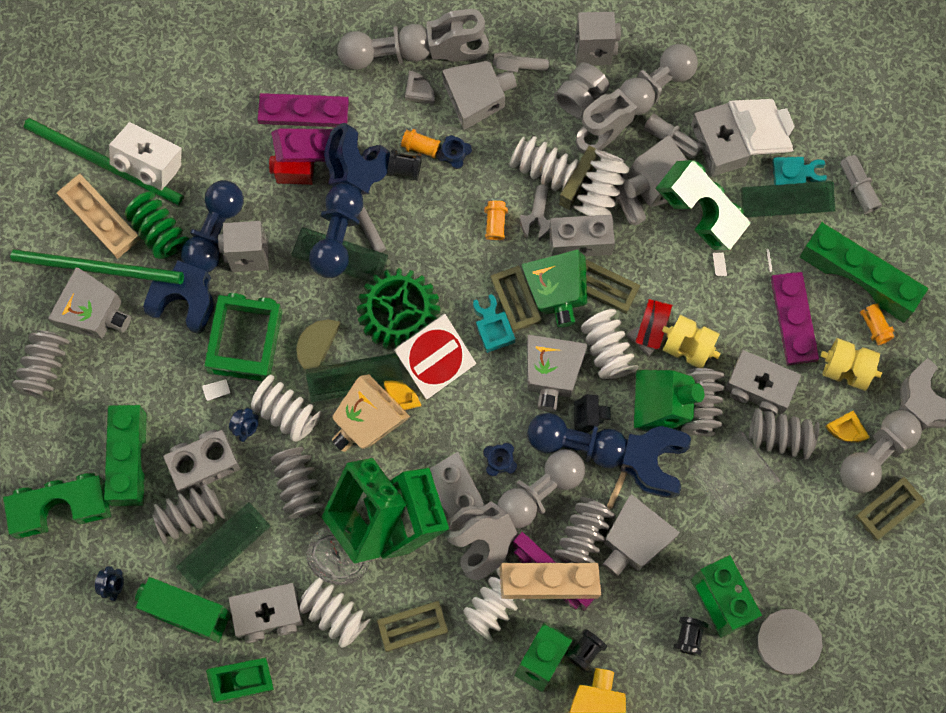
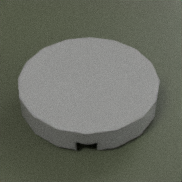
(789, 642)

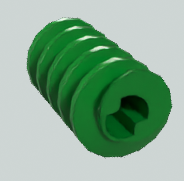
(153, 226)

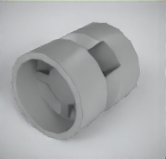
(583, 89)

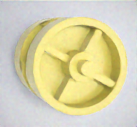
(691, 342)
(854, 365)

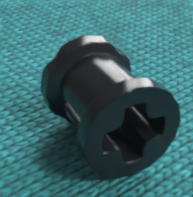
(404, 164)
(690, 636)
(586, 650)

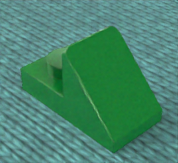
(239, 680)

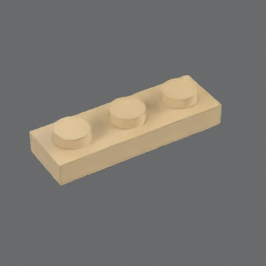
(98, 216)
(550, 581)

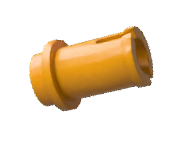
(420, 143)
(495, 220)
(877, 324)

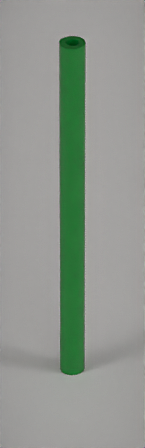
(96, 158)
(97, 266)

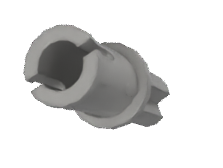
(662, 129)
(860, 184)
(630, 206)

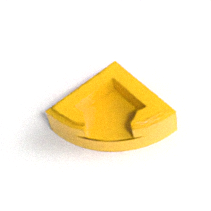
(402, 394)
(848, 428)

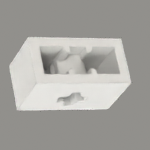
(145, 156)

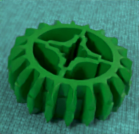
(385, 304)

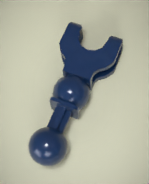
(350, 178)
(199, 258)
(611, 449)

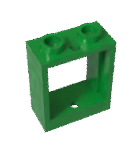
(238, 367)
(423, 510)
(340, 514)
(717, 592)
(182, 609)

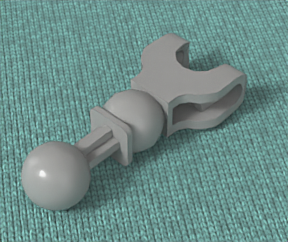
(414, 42)
(634, 97)
(899, 430)
(495, 526)

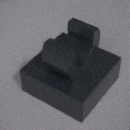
(589, 413)

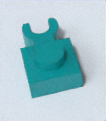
(793, 171)
(493, 328)

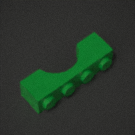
(887, 285)

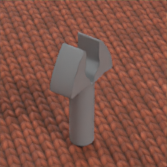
(509, 62)
(537, 213)

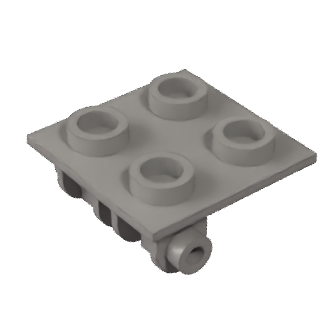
(455, 486)

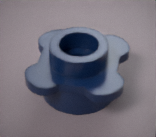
(454, 143)
(243, 423)
(504, 451)
(109, 583)

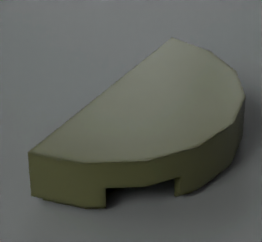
(315, 343)

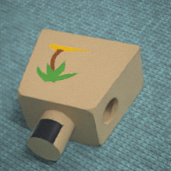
(366, 415)

